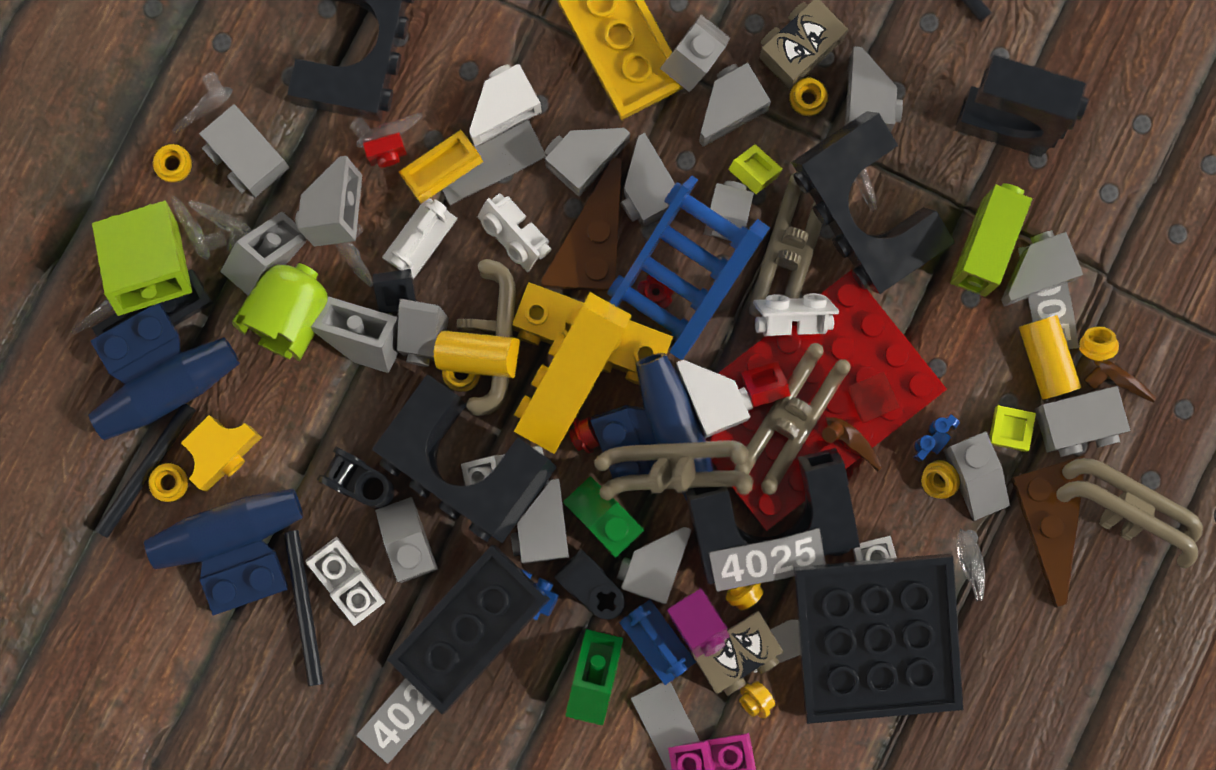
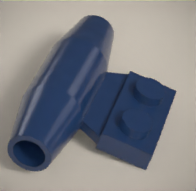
(155, 373)
(664, 419)
(231, 547)

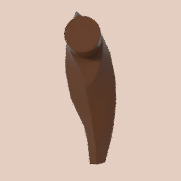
(1119, 377)
(851, 439)

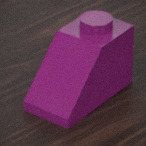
(699, 624)

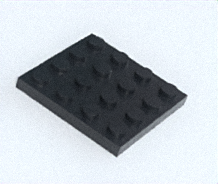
(879, 638)

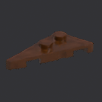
(590, 249)
(1050, 524)

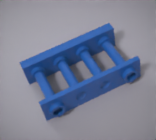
(723, 270)

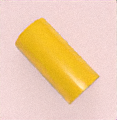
(476, 353)
(1050, 357)

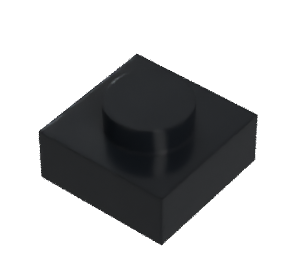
(392, 287)

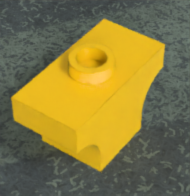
(218, 450)

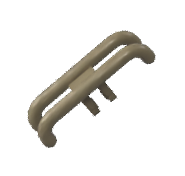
(788, 249)
(502, 326)
(793, 417)
(674, 467)
(1135, 504)

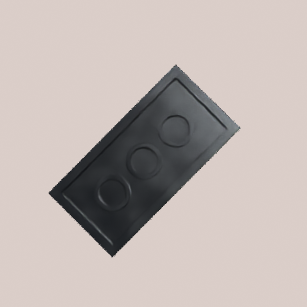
(468, 629)

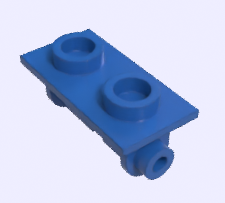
(657, 642)

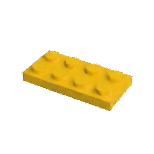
(623, 50)

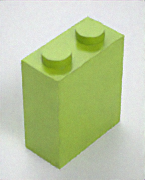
(991, 239)
(141, 258)

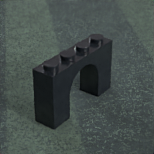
(361, 87)
(1022, 106)
(828, 175)
(491, 504)
(826, 508)

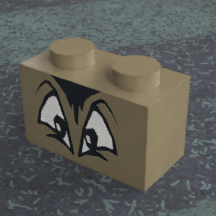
(802, 42)
(747, 649)

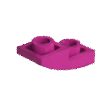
(720, 753)

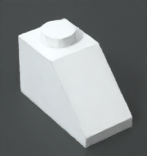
(503, 103)
(714, 398)

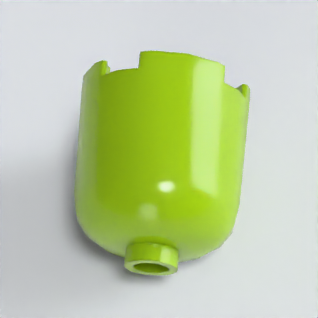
(283, 309)

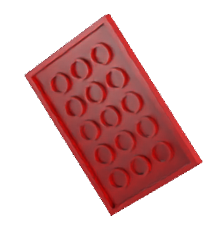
(871, 346)

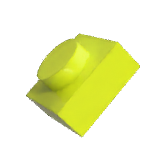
(755, 169)
(1012, 428)

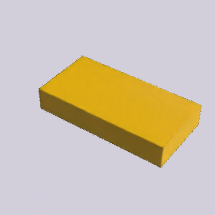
(440, 166)

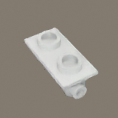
(501, 219)
(420, 236)
(811, 313)

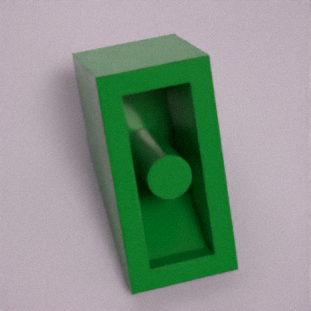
(603, 518)
(594, 677)

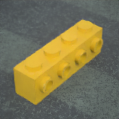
(543, 317)
(572, 372)

